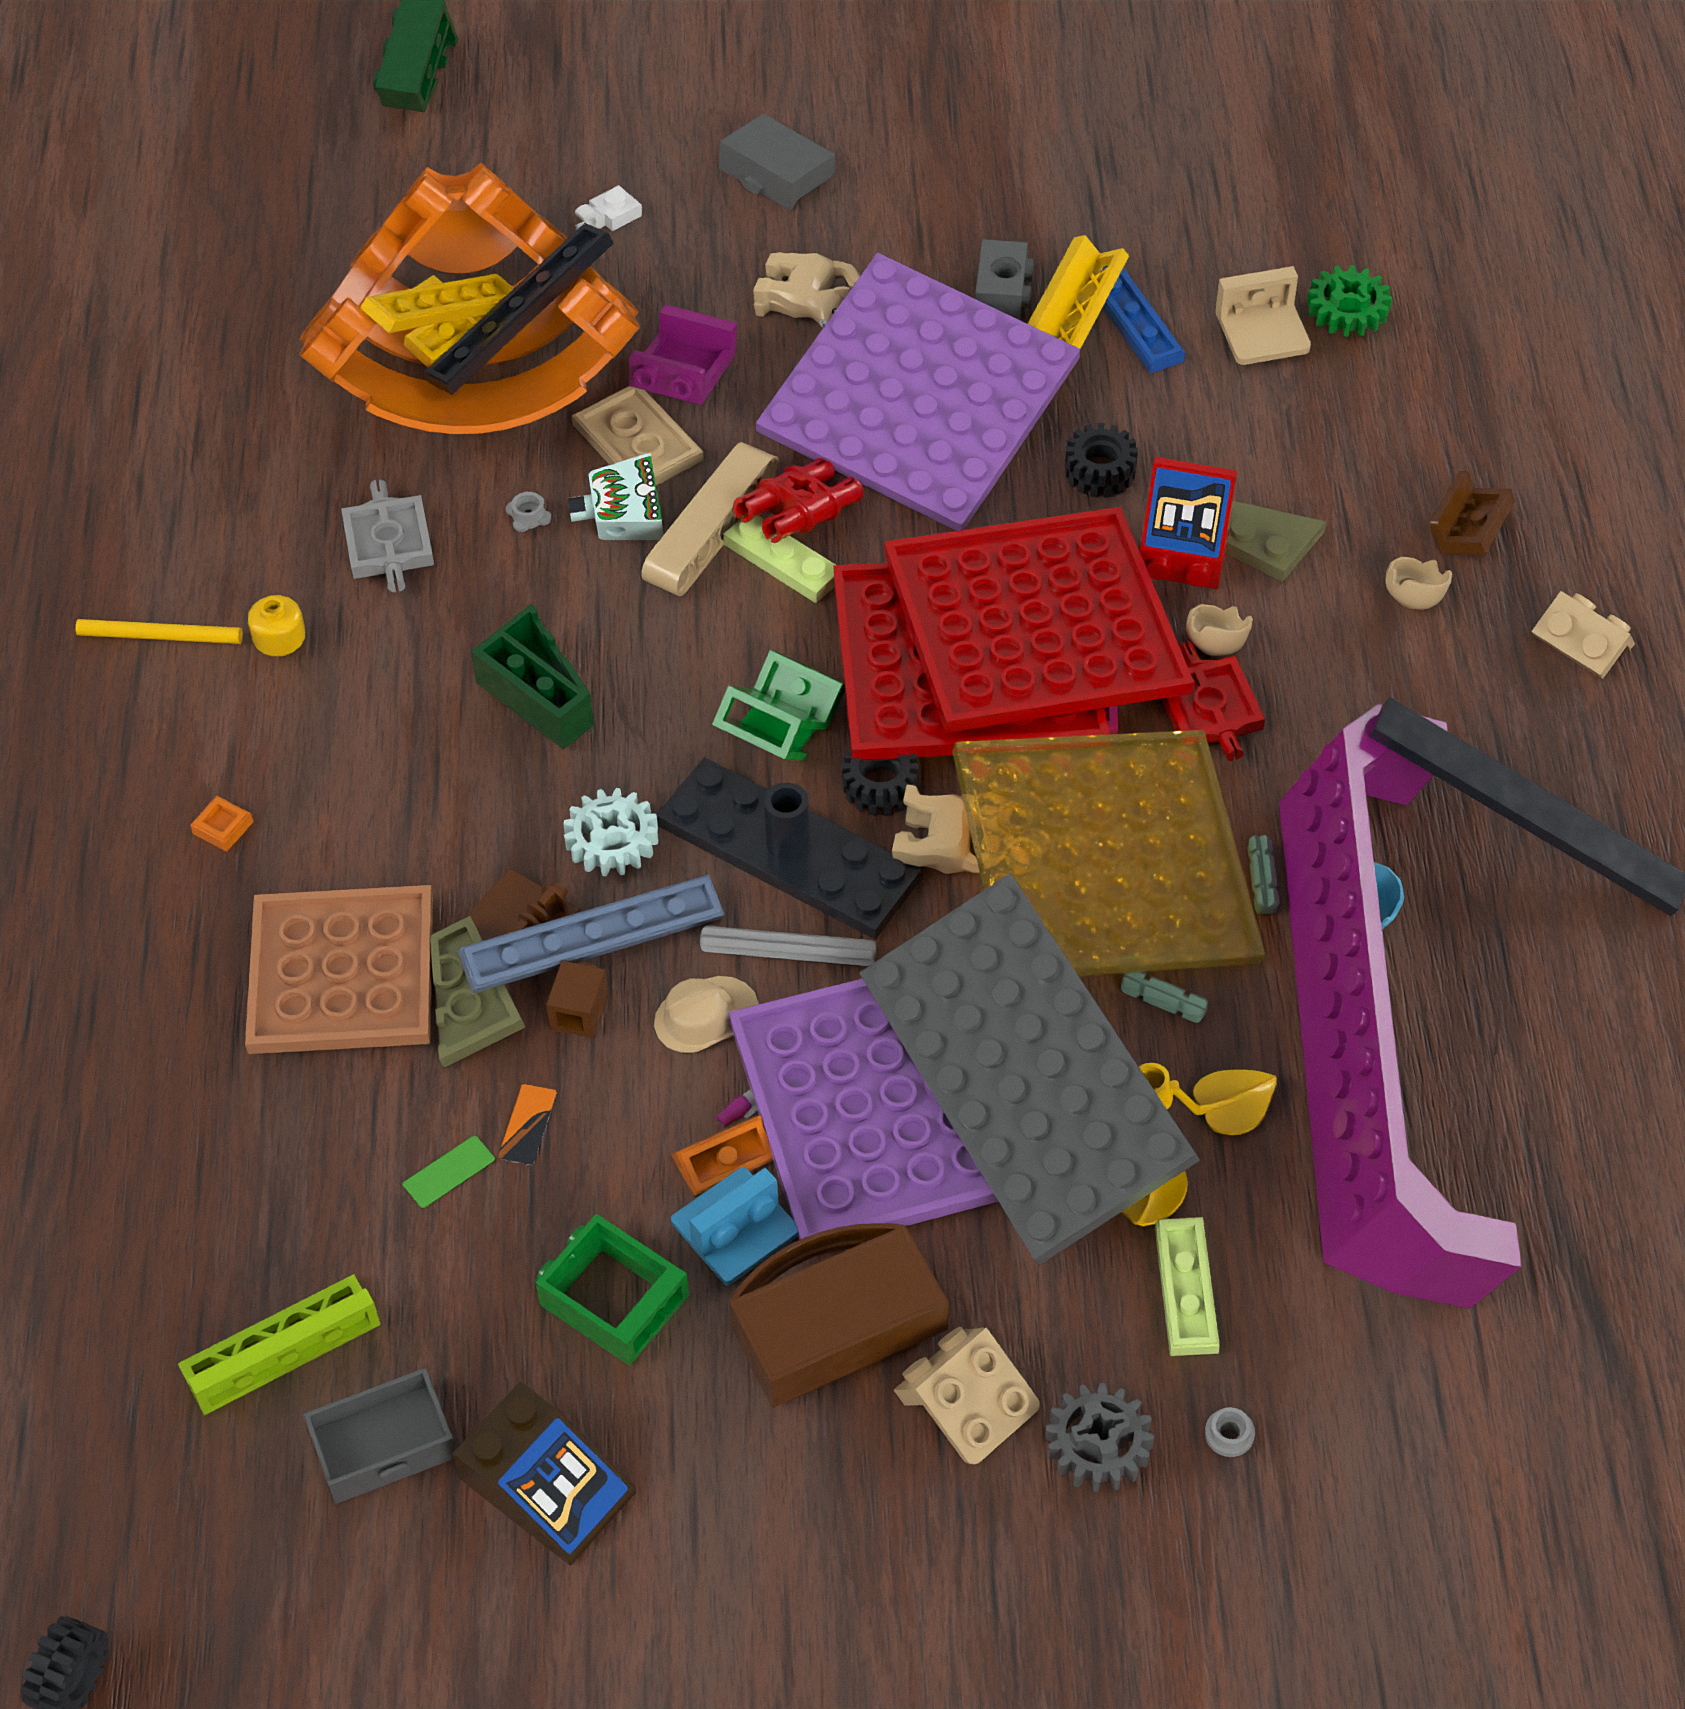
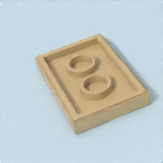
(636, 425)

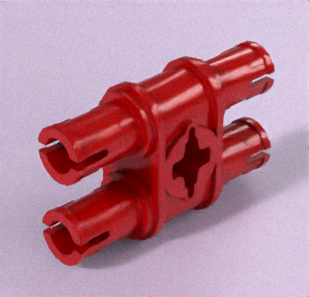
(798, 499)

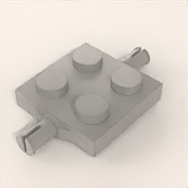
(387, 536)

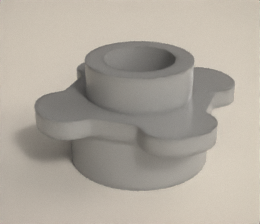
(528, 511)

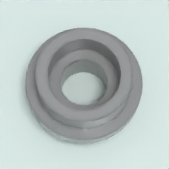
(1231, 1419)

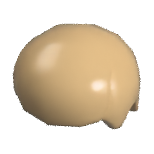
(1416, 583)
(1217, 630)

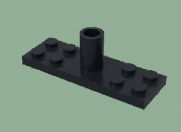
(789, 846)

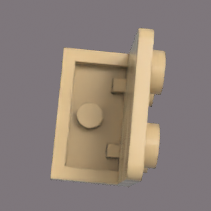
(1261, 316)
(970, 1392)

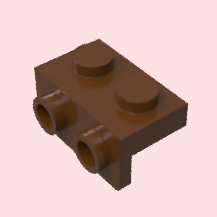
(1470, 517)

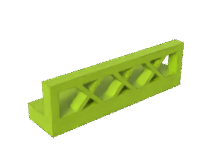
(280, 1351)

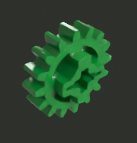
(1349, 301)

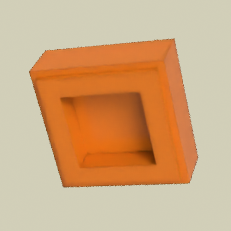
(221, 823)

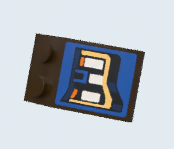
(542, 1473)

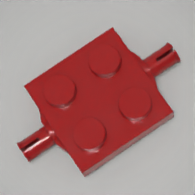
(1219, 702)

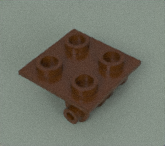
(519, 904)

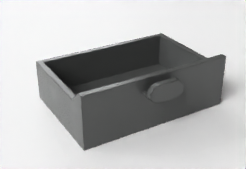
(775, 160)
(380, 1435)

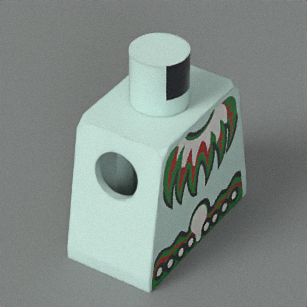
(622, 501)

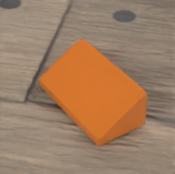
(723, 1153)

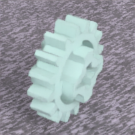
(611, 832)

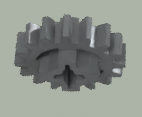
(1082, 1448)

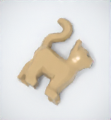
(807, 287)
(948, 835)

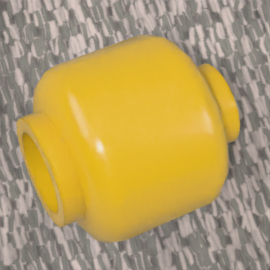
(276, 625)

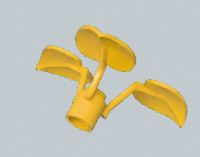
(1232, 1106)

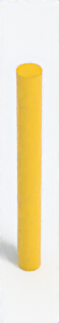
(159, 631)

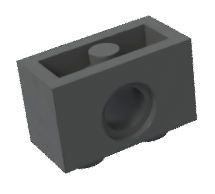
(1003, 276)

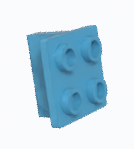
(736, 1224)

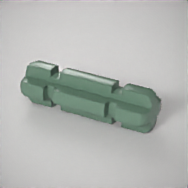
(1263, 875)
(1164, 995)

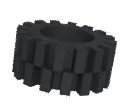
(1101, 476)
(879, 794)
(65, 1665)

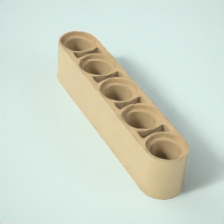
(700, 527)

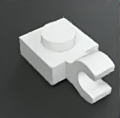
(610, 209)

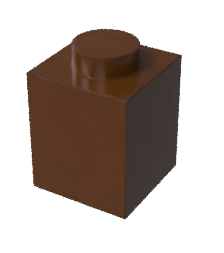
(577, 998)

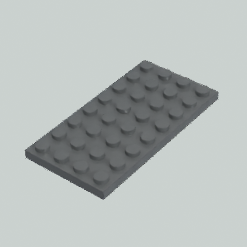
(1027, 1069)

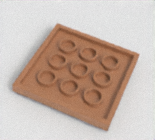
(340, 969)

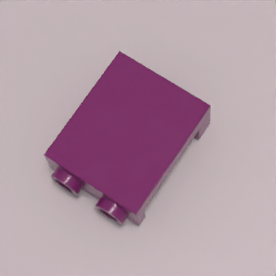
(684, 355)

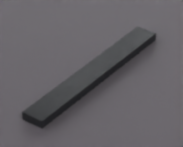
(1529, 806)

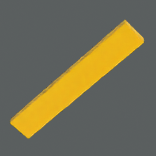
(436, 302)

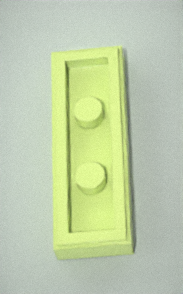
(1186, 1287)

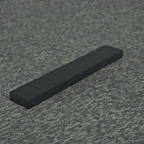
(518, 308)

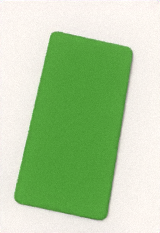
(448, 1171)

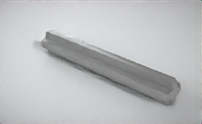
(788, 945)

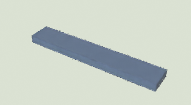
(590, 933)

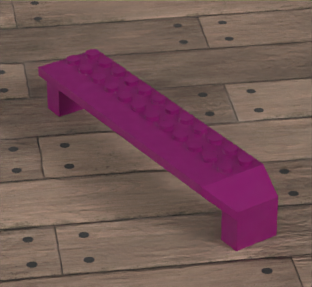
(1373, 1202)

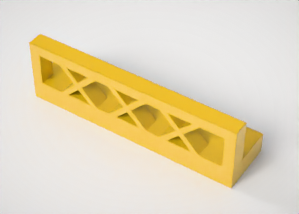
(1074, 282)

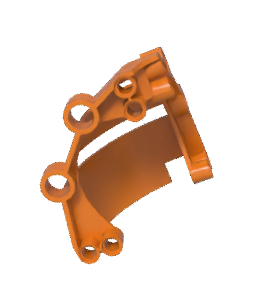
(462, 229)

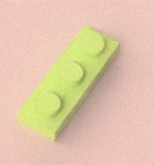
(785, 560)

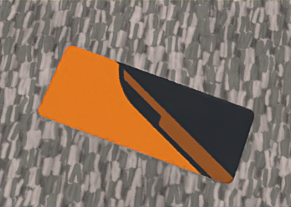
(527, 1124)

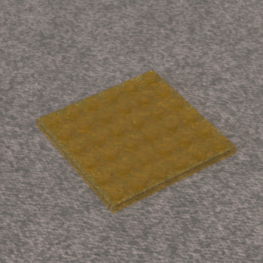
(1114, 847)

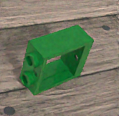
(649, 1314)

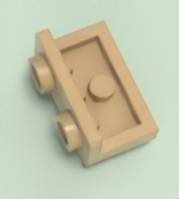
(1583, 634)

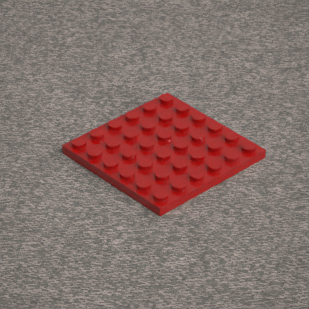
(1036, 619)
(887, 687)

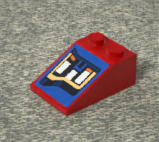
(1187, 522)

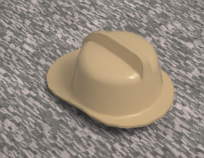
(698, 1011)

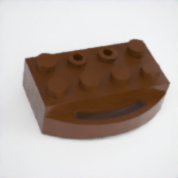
(836, 1311)

